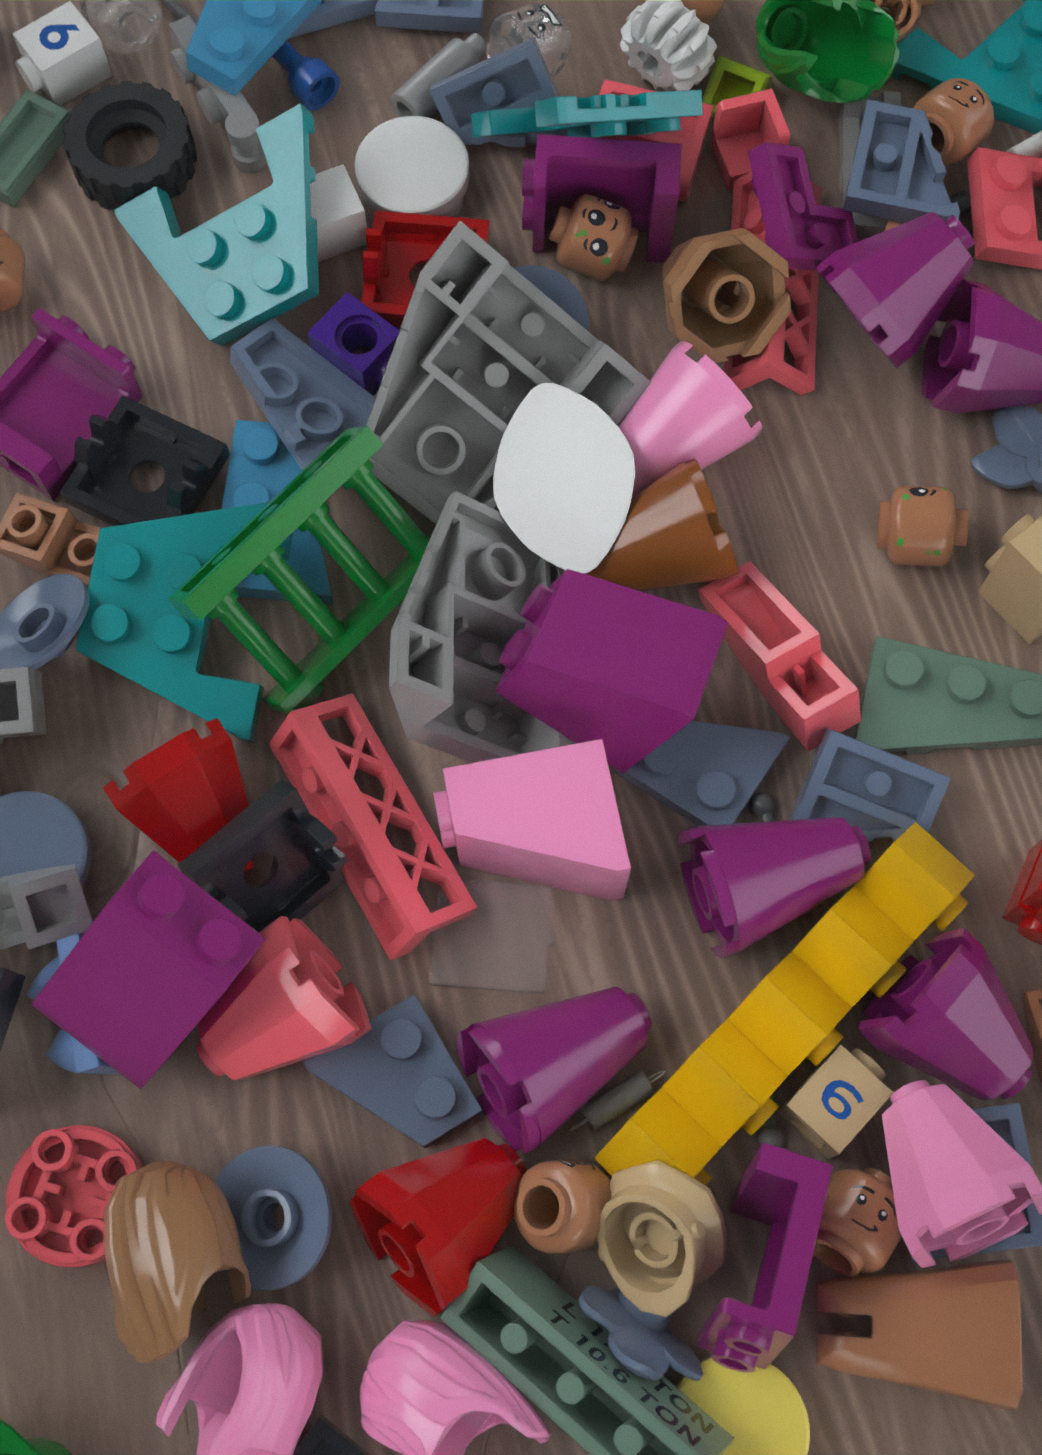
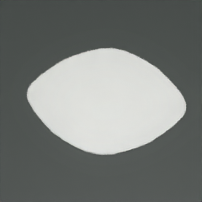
(564, 477)

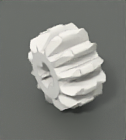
(668, 45)

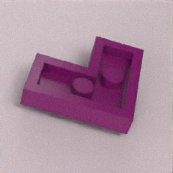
(792, 220)

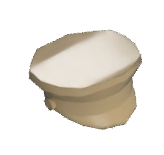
(660, 1235)

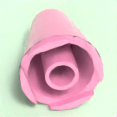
(685, 416)

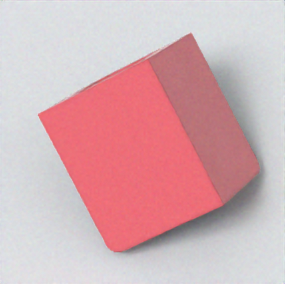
(743, 125)

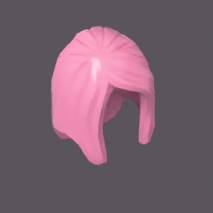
(250, 1382)
(437, 1393)

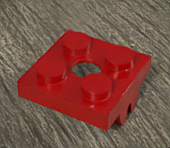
(395, 248)

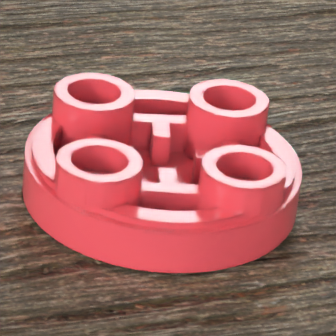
(62, 1193)

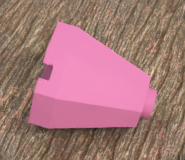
(952, 1175)

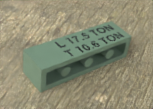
(567, 1368)

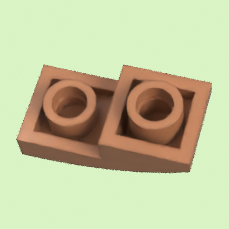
(47, 538)

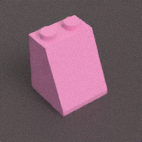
(539, 819)

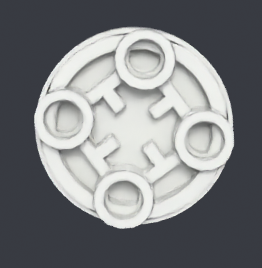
(413, 167)

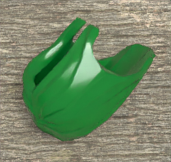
(828, 46)

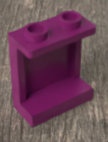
(624, 172)
(53, 395)
(790, 1197)

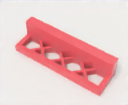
(799, 331)
(374, 868)

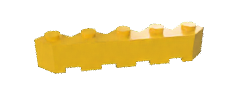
(795, 1010)

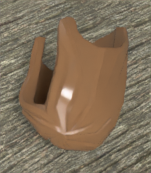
(161, 1243)

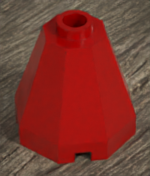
(183, 791)
(439, 1217)

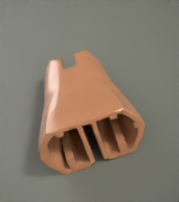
(932, 1330)

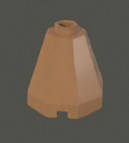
(725, 293)

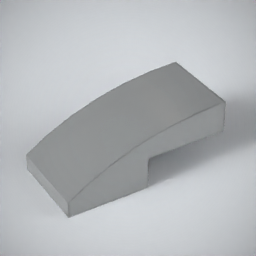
(42, 906)

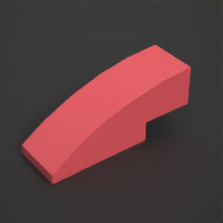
(783, 656)

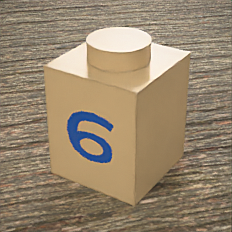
(837, 1100)

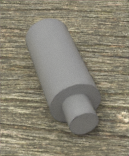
(414, 95)

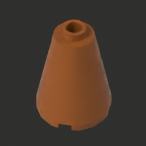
(670, 536)

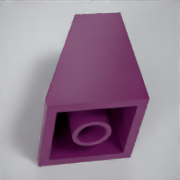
(610, 664)
(147, 970)

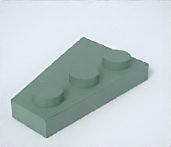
(944, 700)

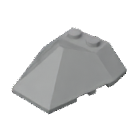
(464, 365)
(453, 634)

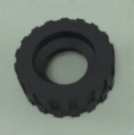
(120, 109)

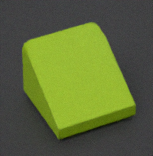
(733, 80)

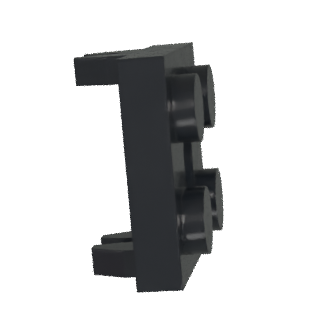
(135, 437)
(303, 863)

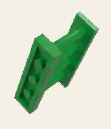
(259, 551)

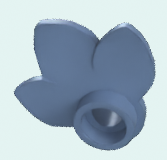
(1018, 456)
(639, 1338)

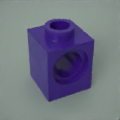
(351, 327)

